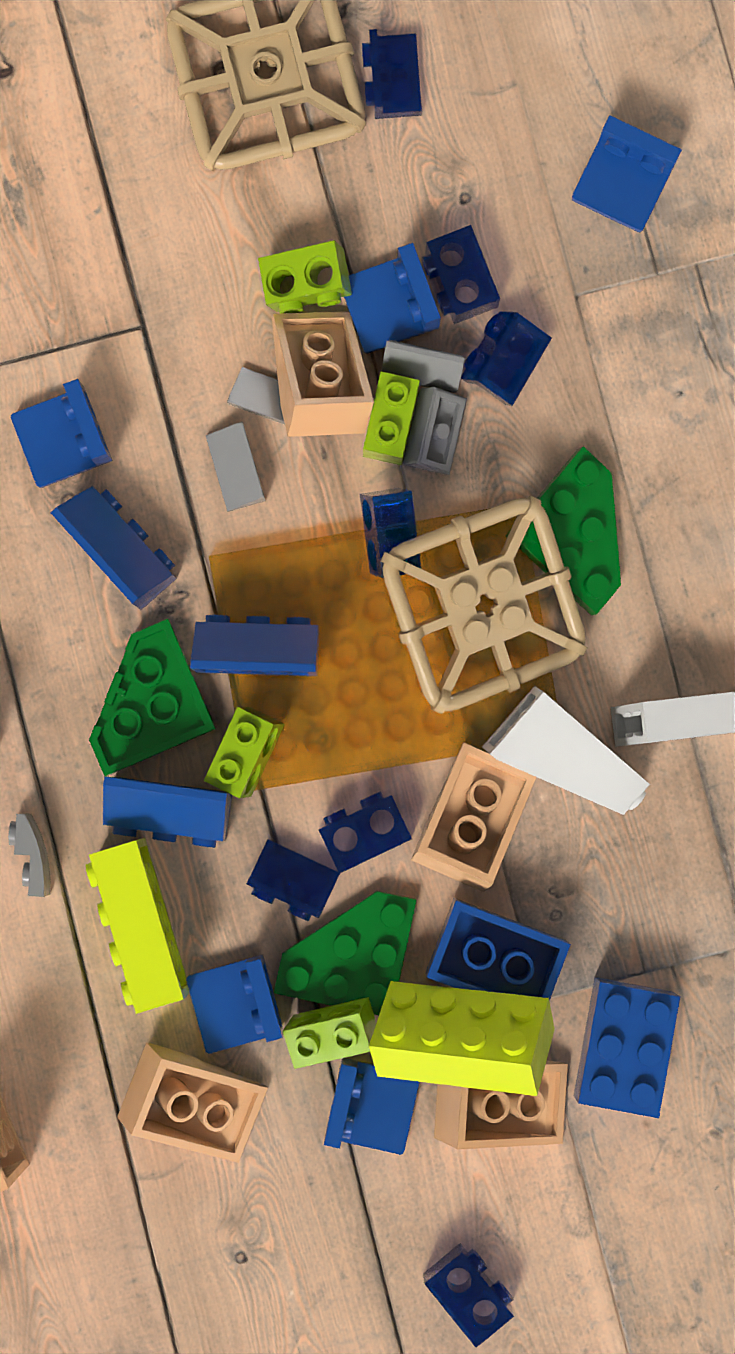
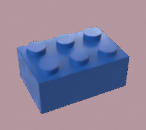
(495, 954)
(626, 1047)

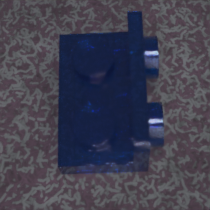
(394, 75)
(505, 356)
(292, 879)

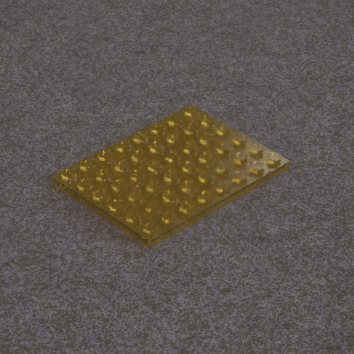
(367, 699)

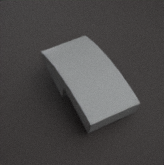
(28, 841)

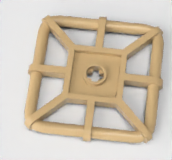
(257, 95)
(461, 592)

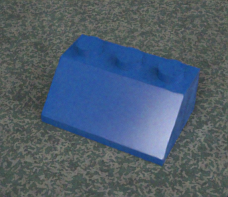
(116, 545)
(255, 646)
(166, 810)

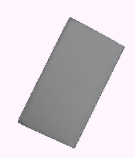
(428, 365)
(257, 395)
(434, 430)
(235, 467)

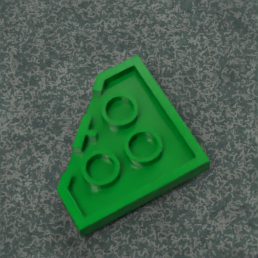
(584, 527)
(149, 702)
(350, 954)

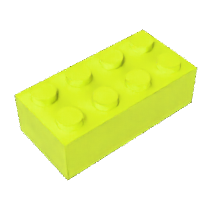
(139, 926)
(463, 1038)

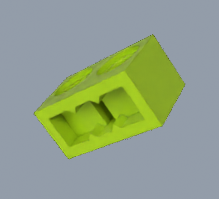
(305, 266)
(391, 418)
(244, 752)
(330, 1033)

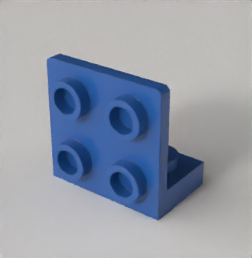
(625, 174)
(392, 301)
(61, 436)
(235, 1004)
(370, 1109)

